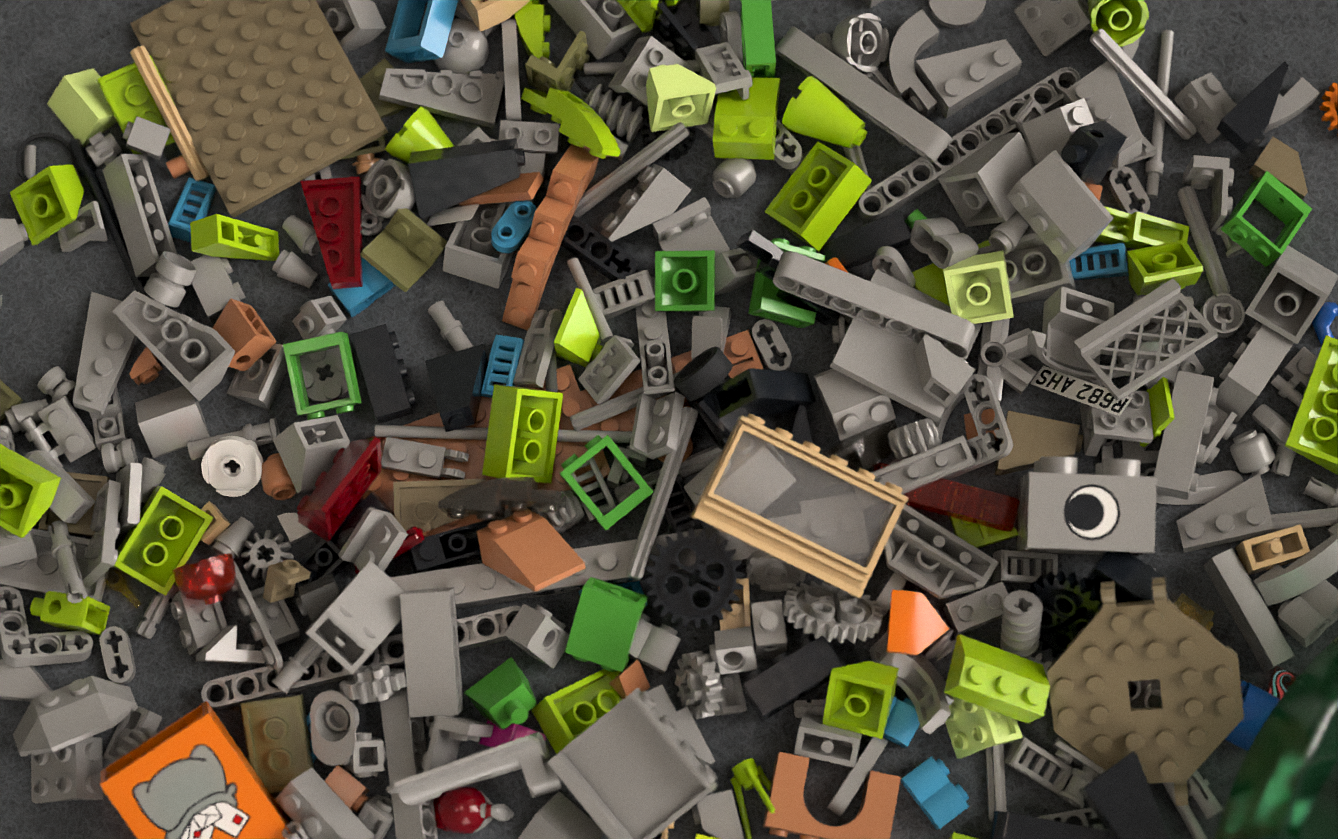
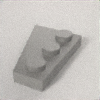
(1228, 518)
(101, 548)

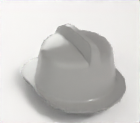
(333, 727)

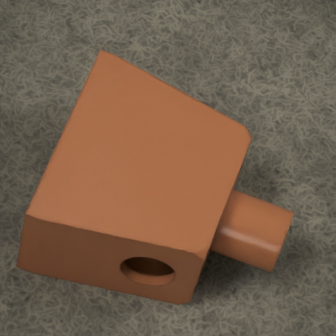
(244, 333)

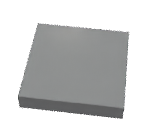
(130, 489)

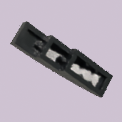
(770, 255)

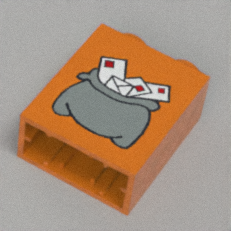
(192, 785)

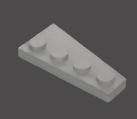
(464, 97)

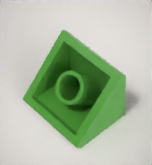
(685, 281)

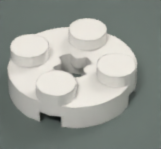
(220, 477)

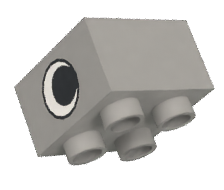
(1086, 511)

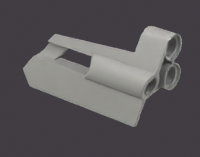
(525, 753)

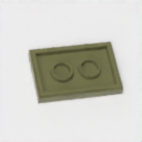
(277, 739)

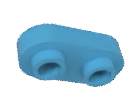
(515, 224)

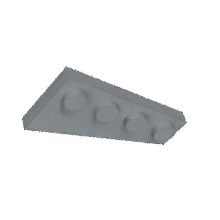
(103, 355)

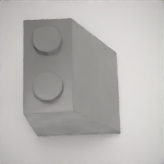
(985, 178)
(1292, 294)

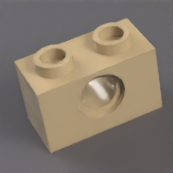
(1272, 549)

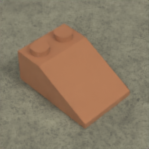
(528, 550)

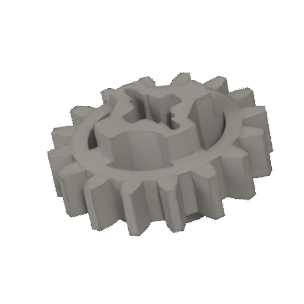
(373, 683)
(698, 684)

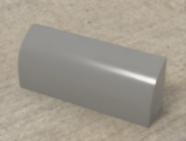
(1248, 609)
(431, 652)

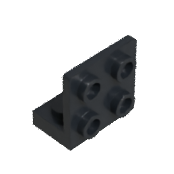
(683, 30)

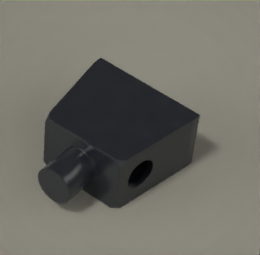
(1093, 150)

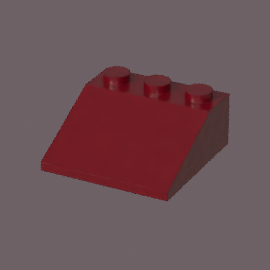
(341, 487)

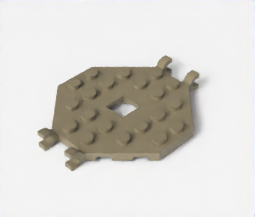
(1146, 643)

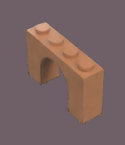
(791, 815)

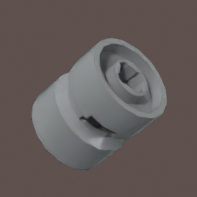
(169, 282)

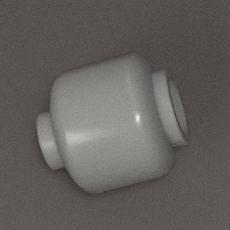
(734, 177)
(1252, 452)

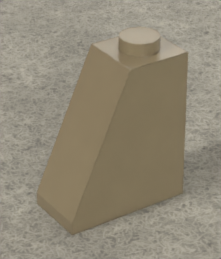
(1037, 438)

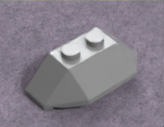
(935, 557)
(72, 715)

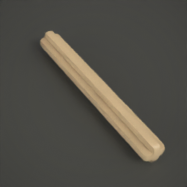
(169, 112)

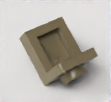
(282, 580)

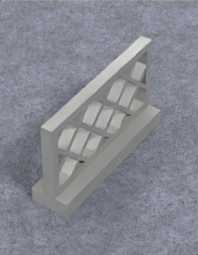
(1126, 324)

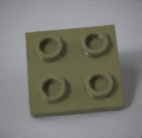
(544, 75)
(404, 249)

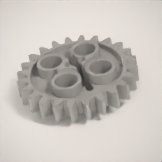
(832, 612)

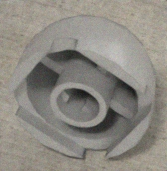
(861, 41)
(465, 48)
(388, 188)

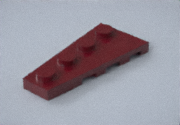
(338, 227)

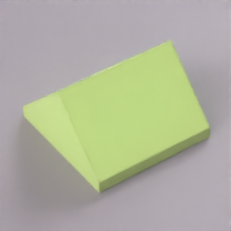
(82, 105)

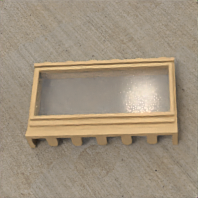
(800, 505)

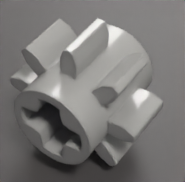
(103, 149)

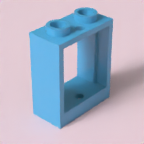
(434, 32)

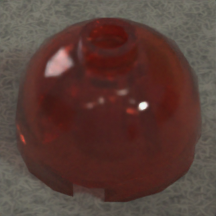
(206, 578)

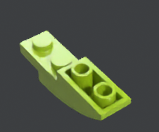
(531, 26)
(576, 119)

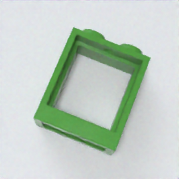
(758, 38)
(1290, 211)
(313, 345)
(625, 506)

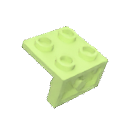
(978, 728)

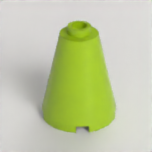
(1119, 19)
(823, 116)
(418, 134)

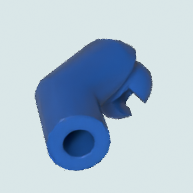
(1323, 320)

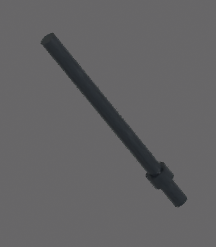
(87, 170)

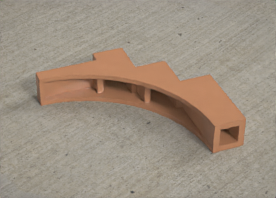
(547, 231)

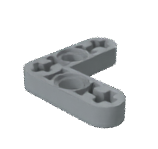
(23, 640)

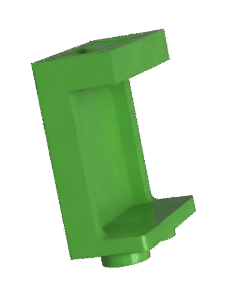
(769, 306)
(605, 624)

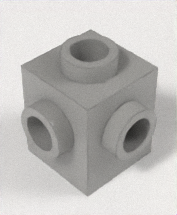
(319, 318)
(374, 756)

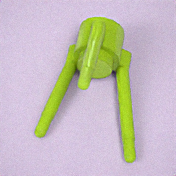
(750, 776)

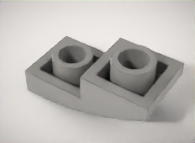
(110, 426)

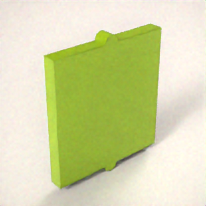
(1160, 406)

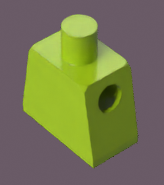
(83, 616)

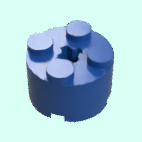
(1256, 708)

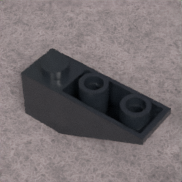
(447, 548)

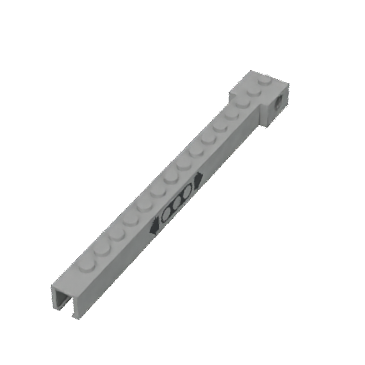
(482, 585)

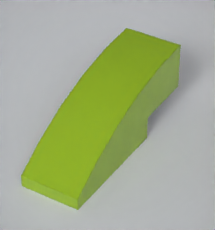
(1141, 230)

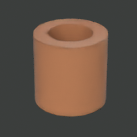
(177, 166)

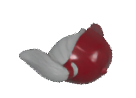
(467, 810)

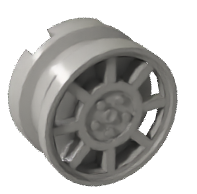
(1223, 314)

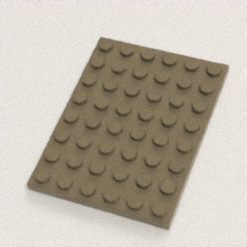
(259, 91)

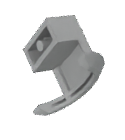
(1065, 319)

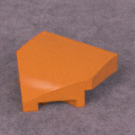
(912, 623)

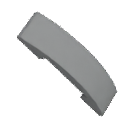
(1301, 575)

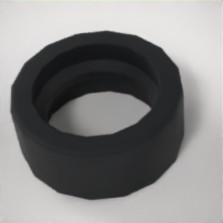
(703, 373)

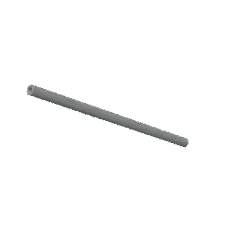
(481, 433)

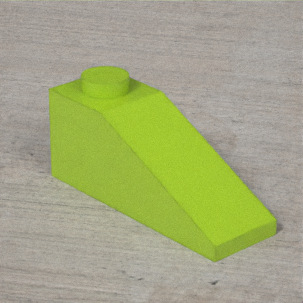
(233, 239)

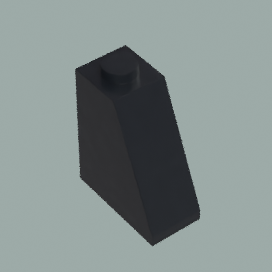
(458, 385)

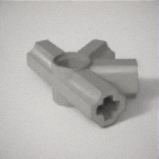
(1011, 352)

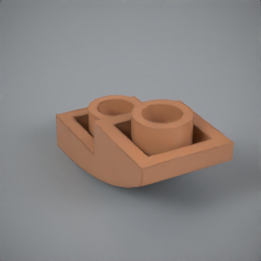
(145, 368)

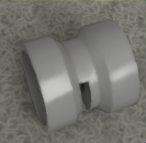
(57, 384)
(119, 455)

